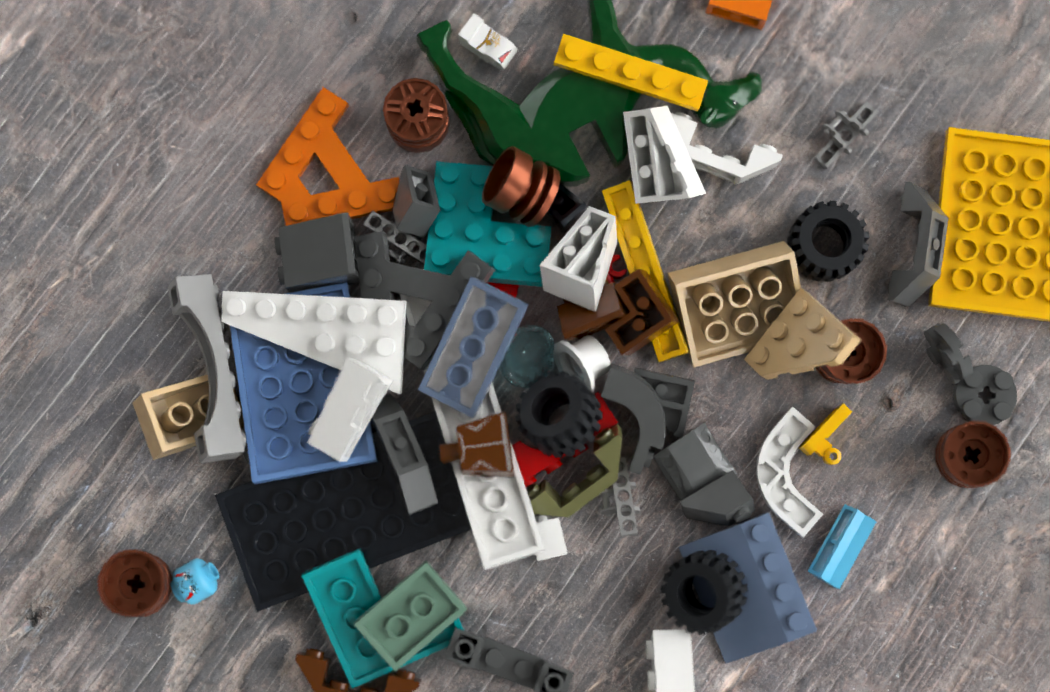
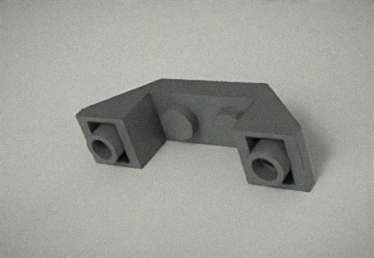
(909, 285)
(404, 455)
(507, 662)

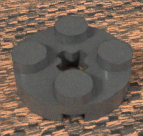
(945, 350)
(998, 383)

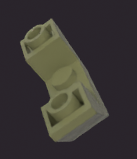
(547, 501)

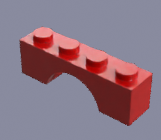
(533, 461)

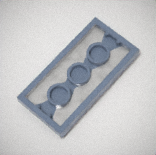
(473, 347)

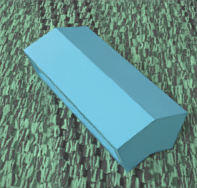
(842, 546)

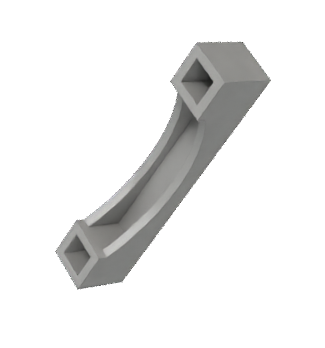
(196, 303)

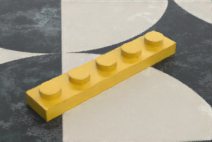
(630, 72)

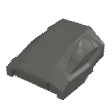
(693, 462)

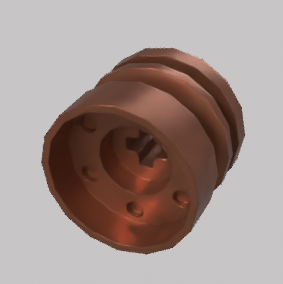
(423, 130)
(521, 186)
(864, 360)
(990, 456)
(117, 578)

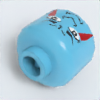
(194, 581)

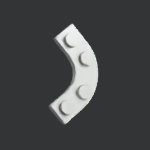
(774, 475)

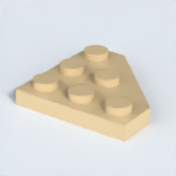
(802, 339)

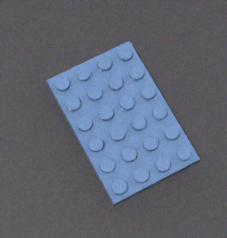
(282, 400)

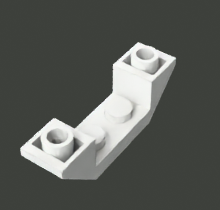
(759, 161)

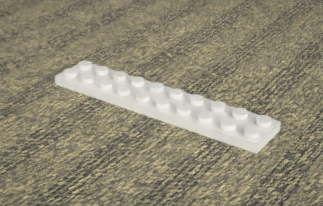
(495, 505)

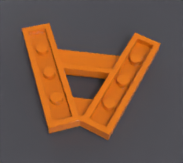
(314, 137)

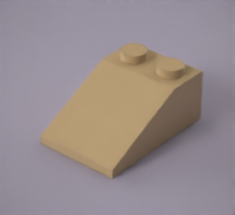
(174, 414)

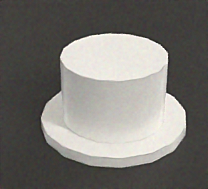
(583, 359)

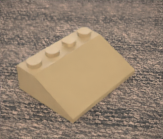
(733, 300)

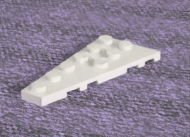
(326, 327)

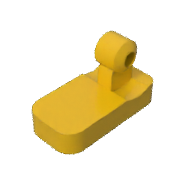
(817, 441)

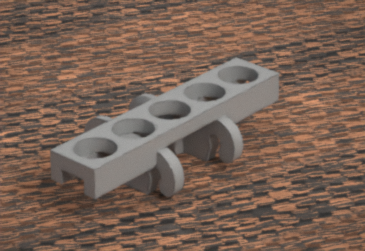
(855, 121)
(393, 232)
(621, 512)

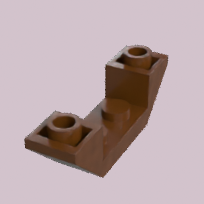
(316, 667)

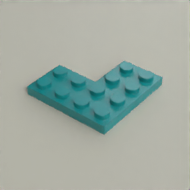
(467, 225)
(341, 594)

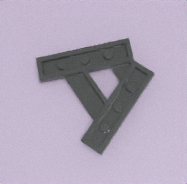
(383, 278)

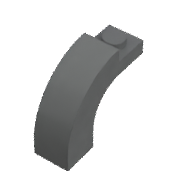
(639, 396)

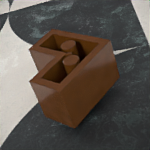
(647, 317)

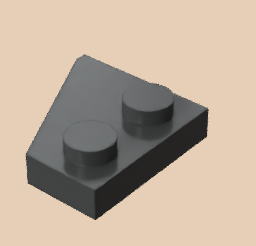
(674, 395)

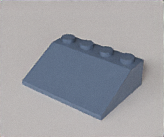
(774, 603)

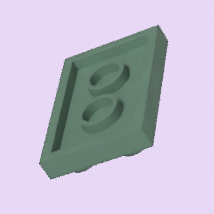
(410, 615)

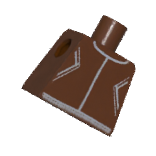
(482, 447)

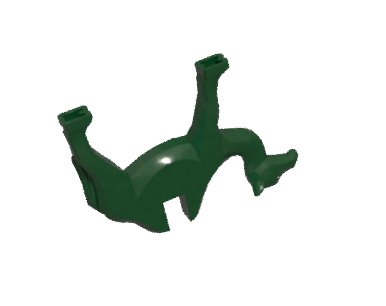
(571, 100)

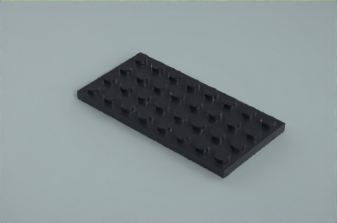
(319, 516)

